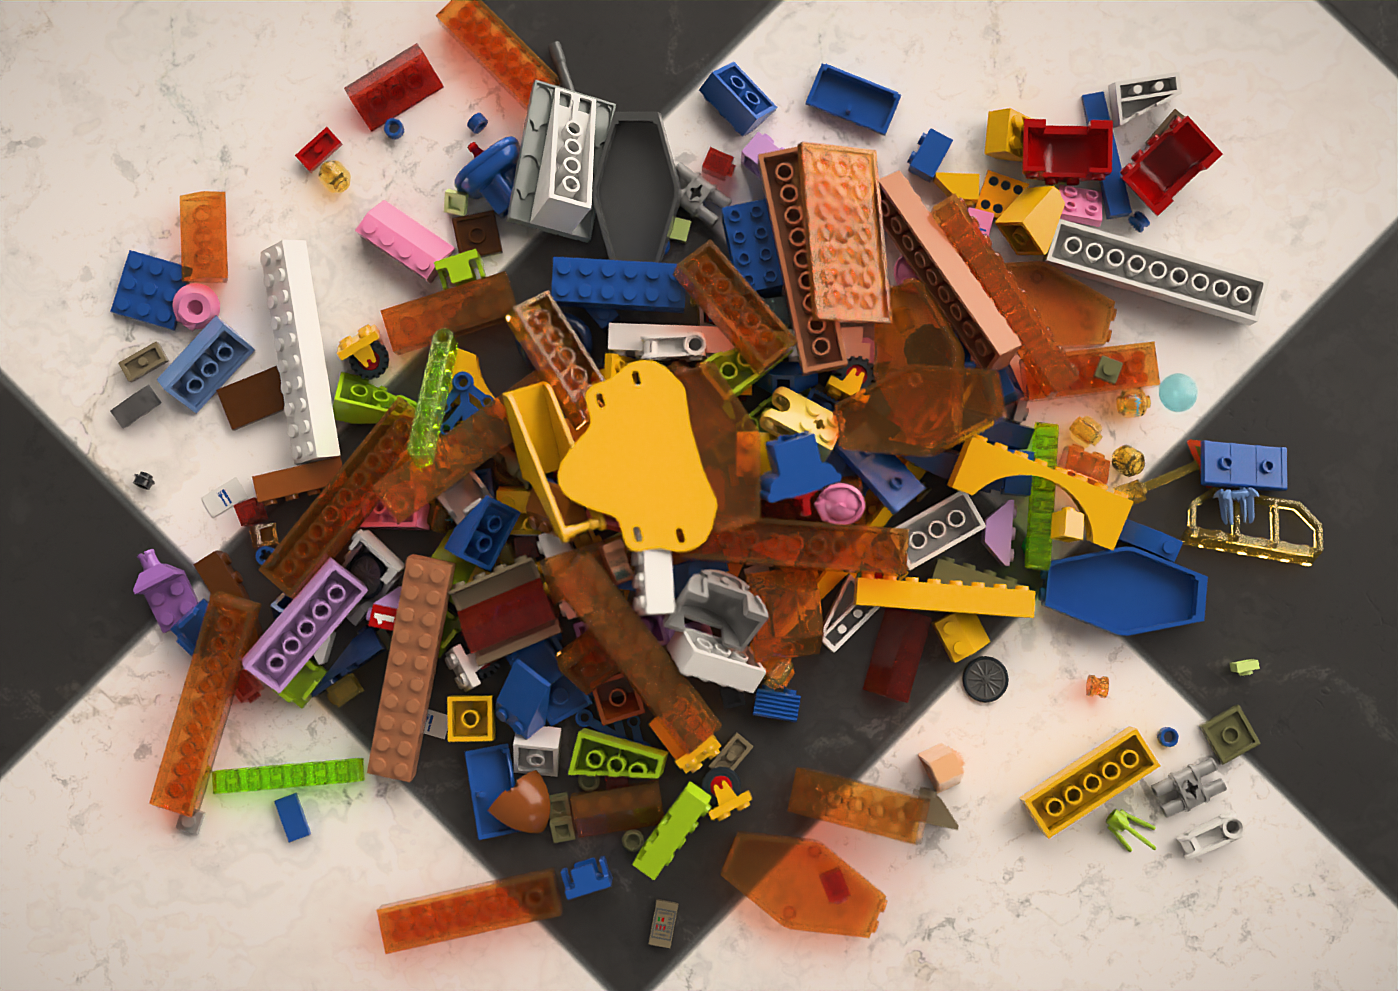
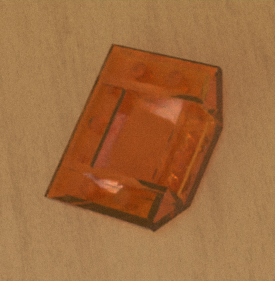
(793, 614)

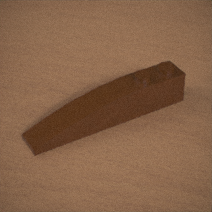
(220, 575)

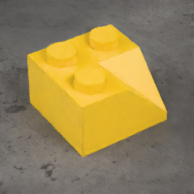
(471, 718)

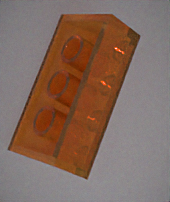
(203, 237)
(617, 808)

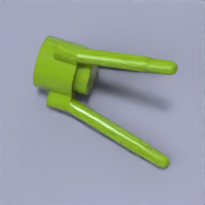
(1118, 820)

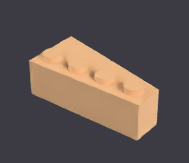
(942, 766)

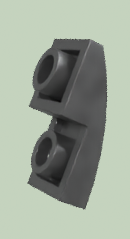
(135, 406)

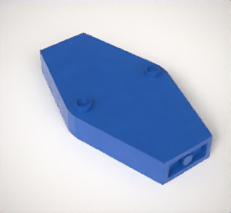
(1124, 591)

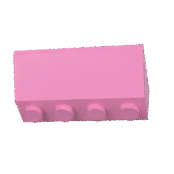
(404, 240)

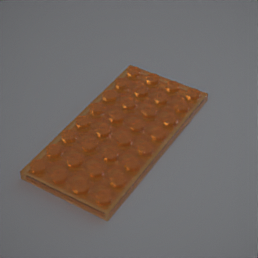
(844, 234)

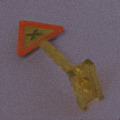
(1137, 490)

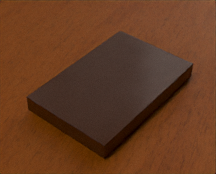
(252, 398)

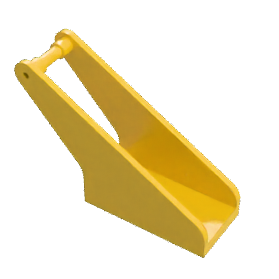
(541, 446)

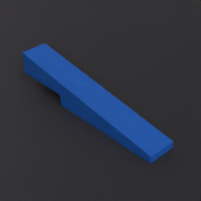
(1113, 187)

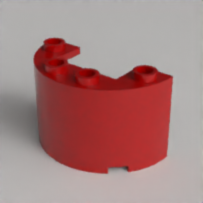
(1067, 152)
(1169, 163)

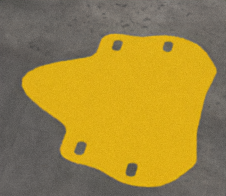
(642, 461)

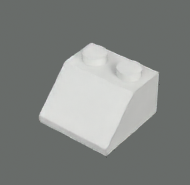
(539, 752)

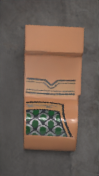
(616, 562)

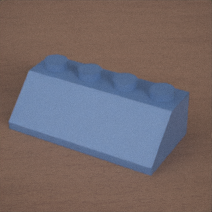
(205, 364)

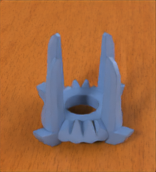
(1226, 503)

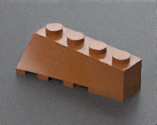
(295, 480)

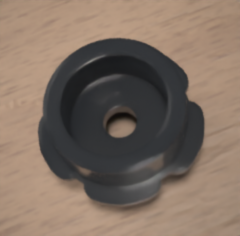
(143, 480)

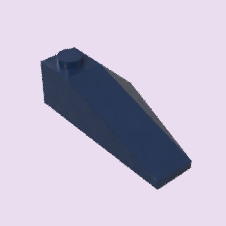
(357, 654)

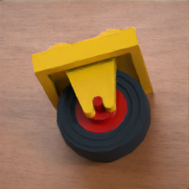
(725, 790)

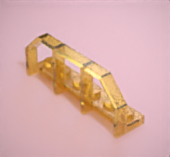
(1259, 546)

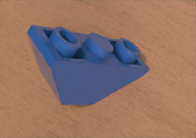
(787, 375)

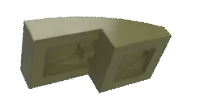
(561, 818)

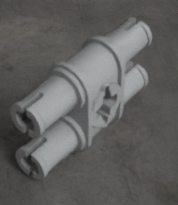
(707, 192)
(1198, 793)

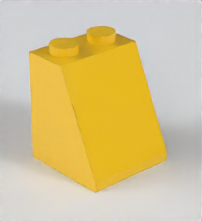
(1032, 220)

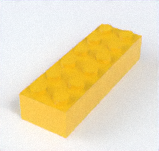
(1090, 781)

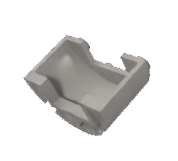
(394, 570)
(722, 603)

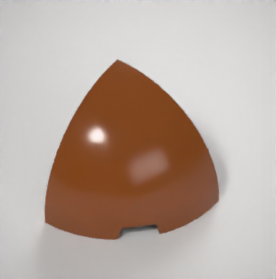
(524, 805)

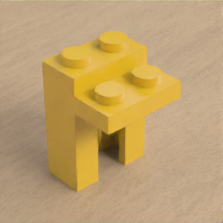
(687, 762)

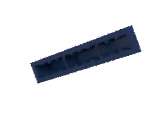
(943, 466)

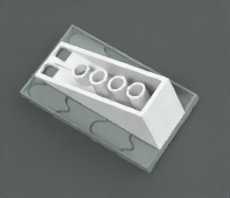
(559, 161)

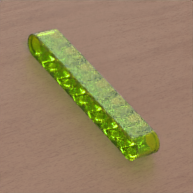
(432, 398)
(1042, 499)
(288, 775)

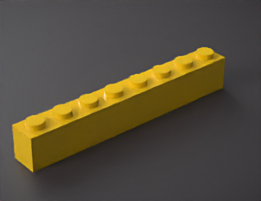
(944, 597)

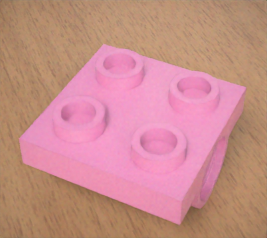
(1081, 205)

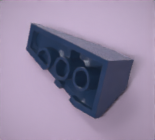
(1007, 433)

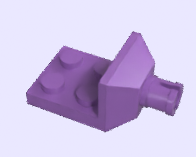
(165, 590)

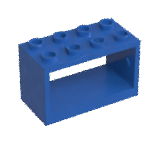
(753, 246)

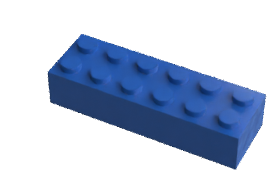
(616, 285)

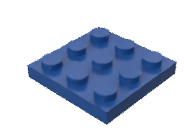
(148, 290)

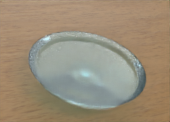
(1178, 392)

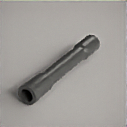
(560, 62)

